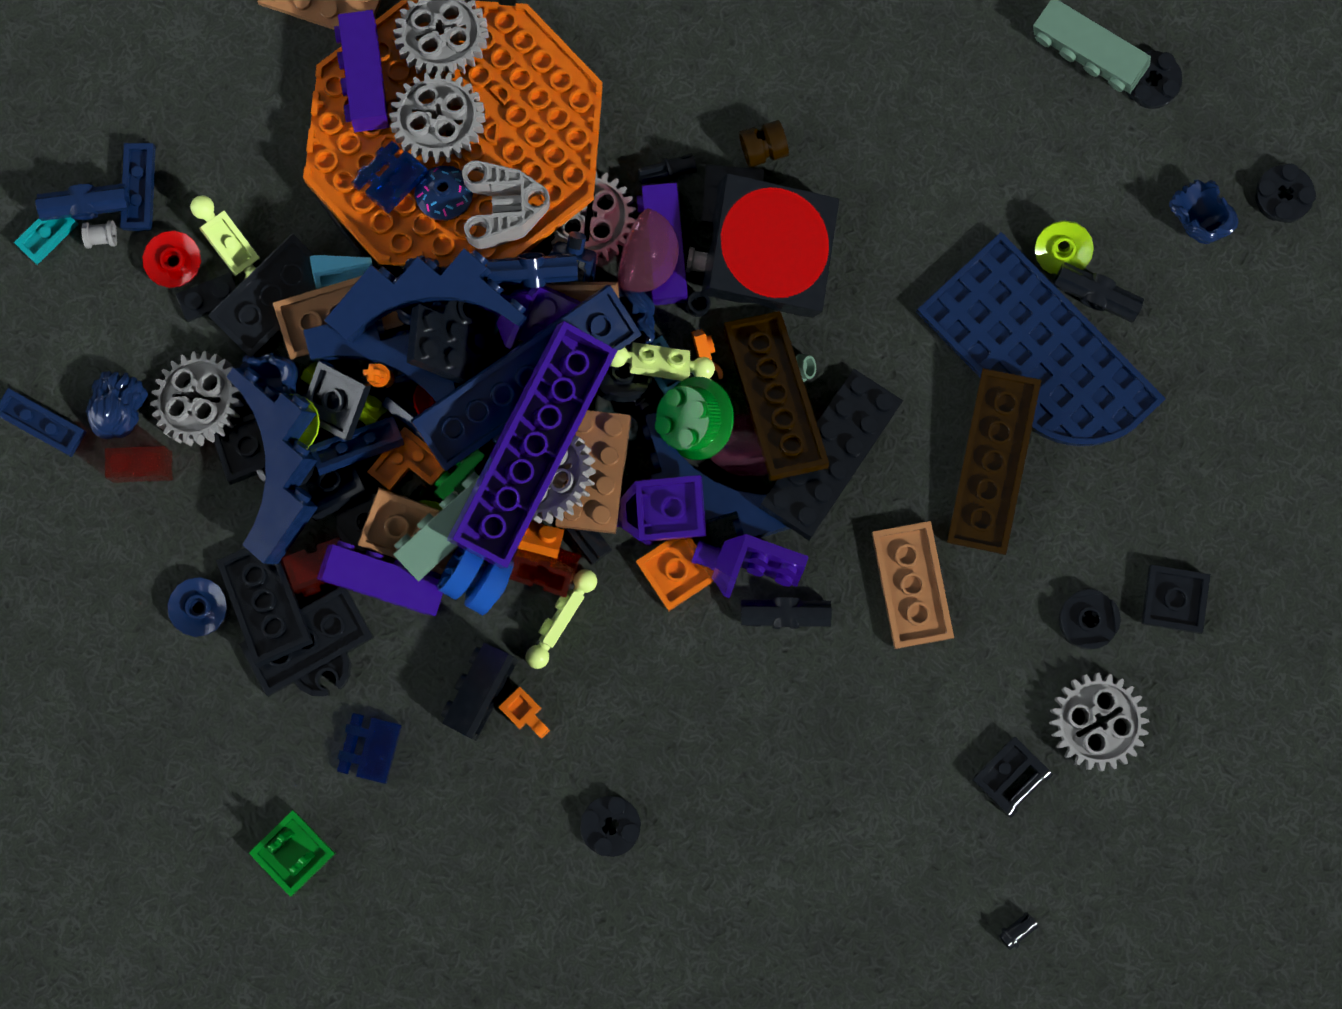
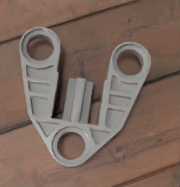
(511, 211)

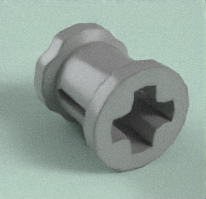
(99, 234)
(696, 261)

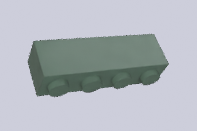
(1091, 46)
(430, 543)

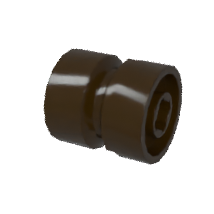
(764, 143)

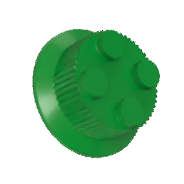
(695, 418)

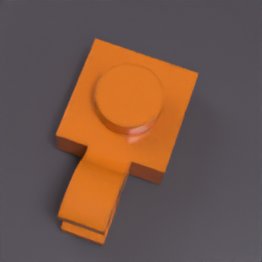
(704, 347)
(522, 710)

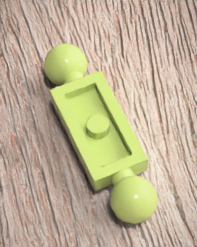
(224, 237)
(663, 362)
(538, 655)

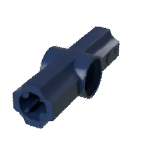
(82, 202)
(533, 269)

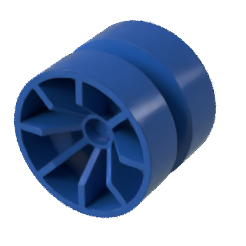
(482, 579)

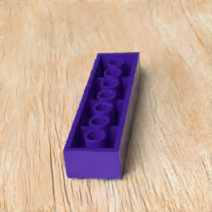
(532, 445)

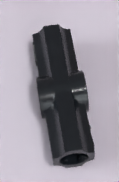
(1098, 292)
(786, 613)

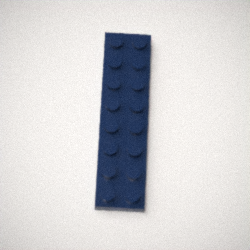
(485, 402)

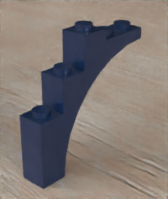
(378, 296)
(327, 344)
(287, 463)
(718, 499)

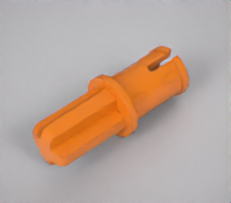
(379, 375)

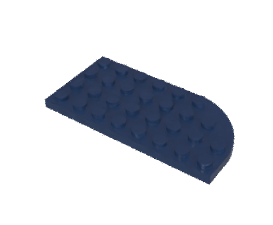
(1016, 322)

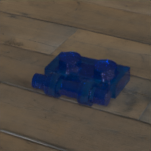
(395, 181)
(377, 750)

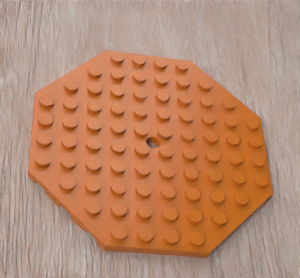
(538, 118)

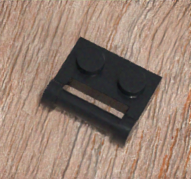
(1005, 769)

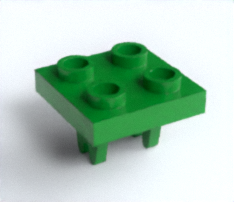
(449, 482)
(292, 853)

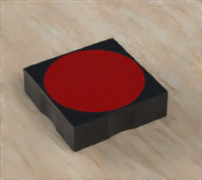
(770, 246)

